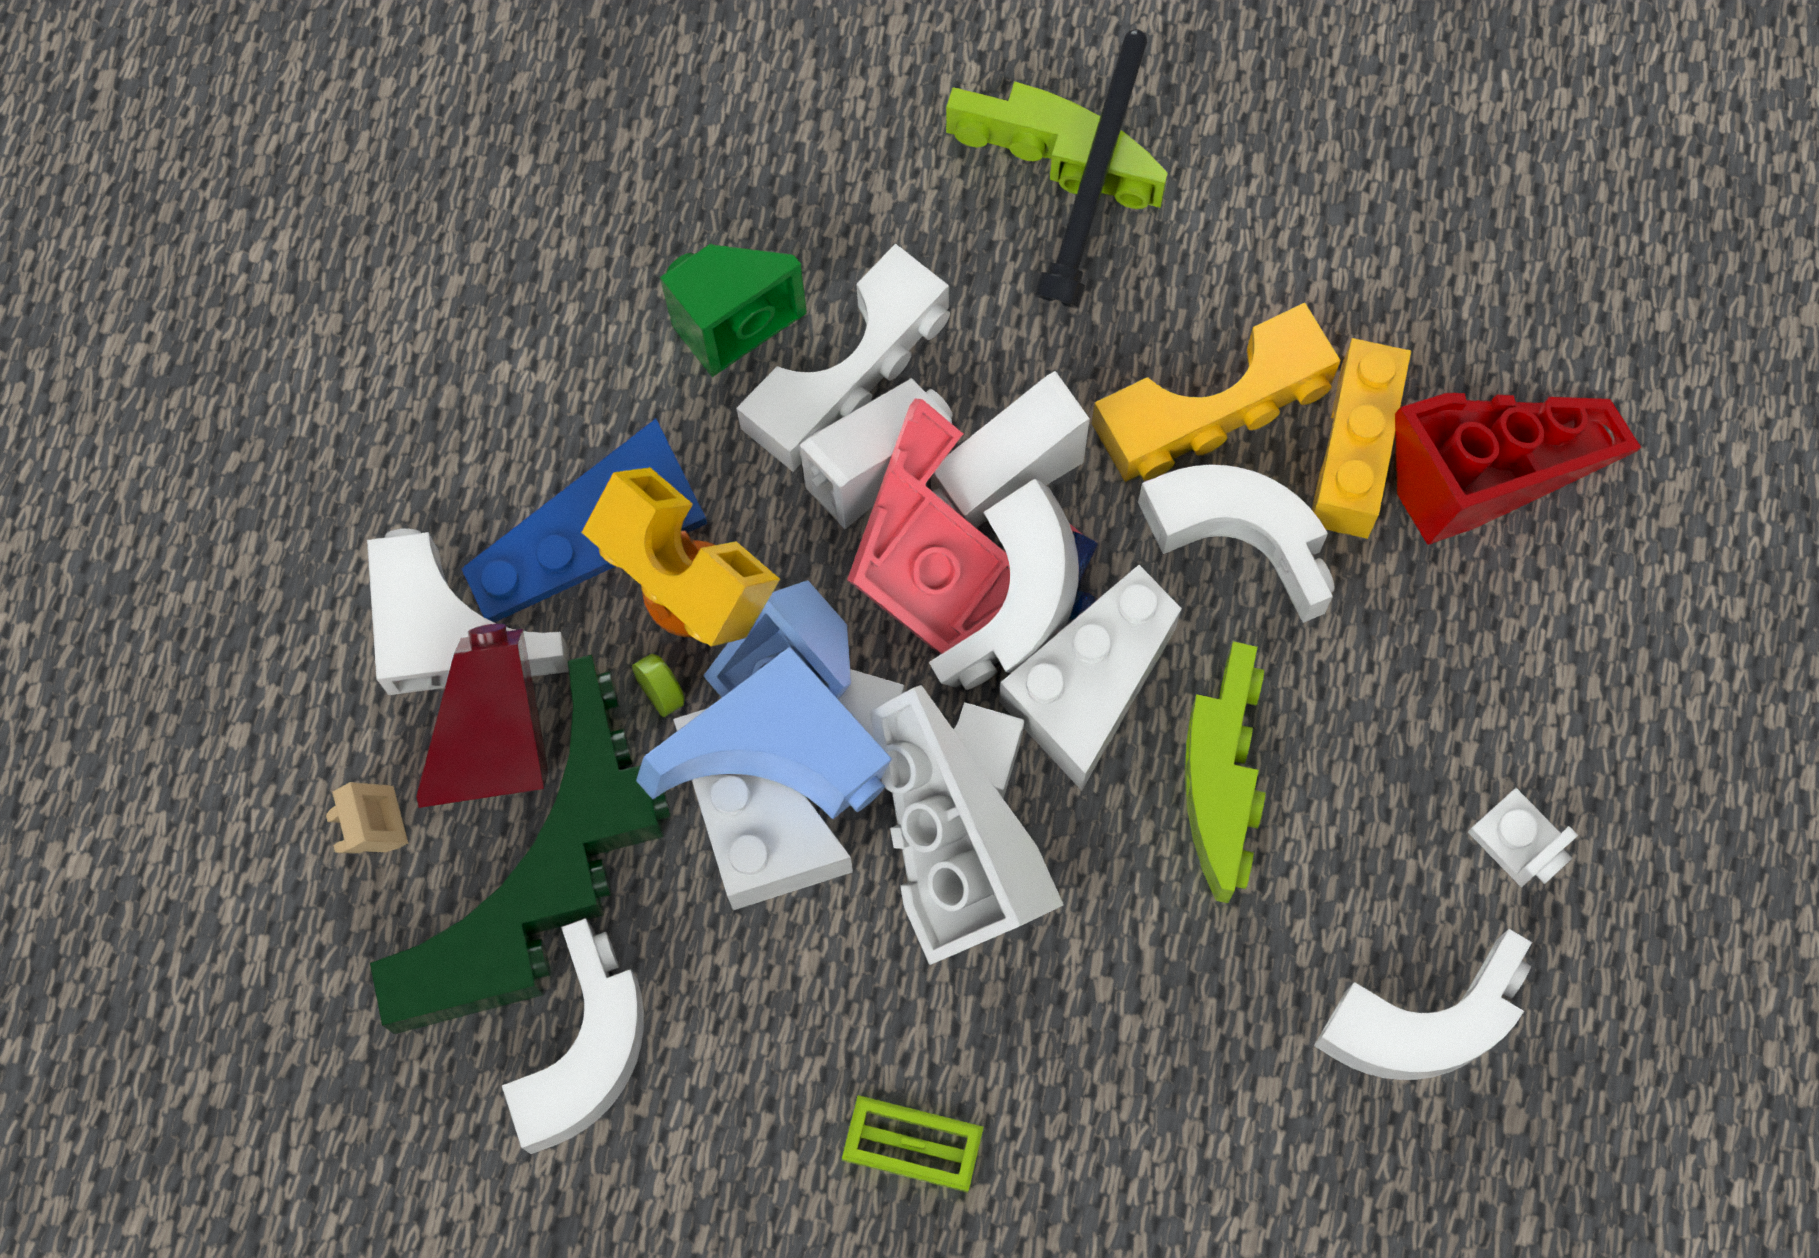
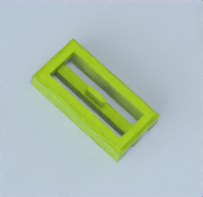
(891, 1165)

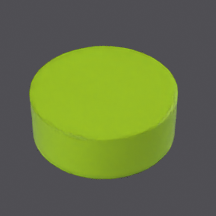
(659, 684)

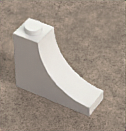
(423, 620)

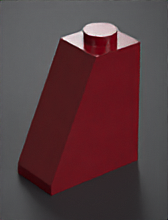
(486, 724)

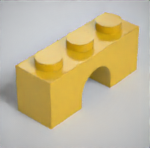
(1360, 437)
(640, 531)

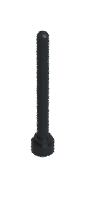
(1063, 277)

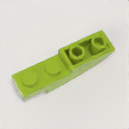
(1055, 128)
(1219, 793)

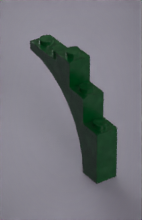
(490, 952)

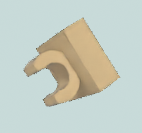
(367, 818)

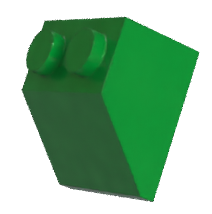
(732, 300)

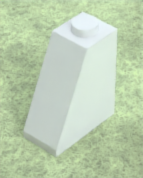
(1029, 440)
(851, 456)

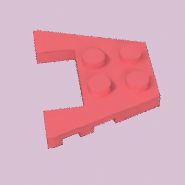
(919, 552)

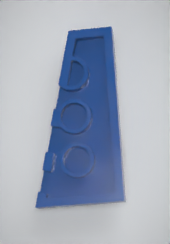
(549, 550)

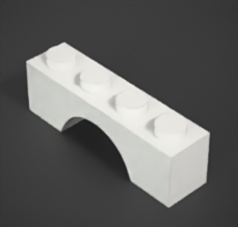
(899, 306)

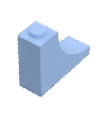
(779, 729)

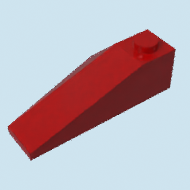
(1485, 458)

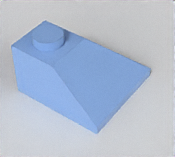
(793, 619)

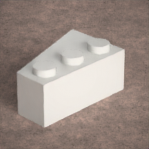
(1091, 673)
(765, 836)

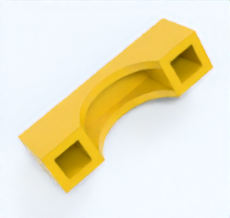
(1151, 426)

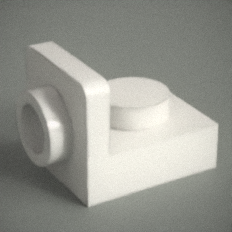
(1523, 839)

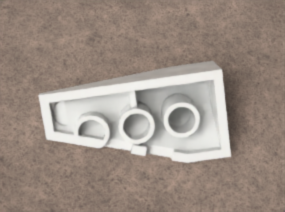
(961, 844)

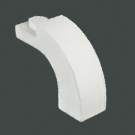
(1247, 507)
(1039, 593)
(1415, 1046)
(595, 1070)

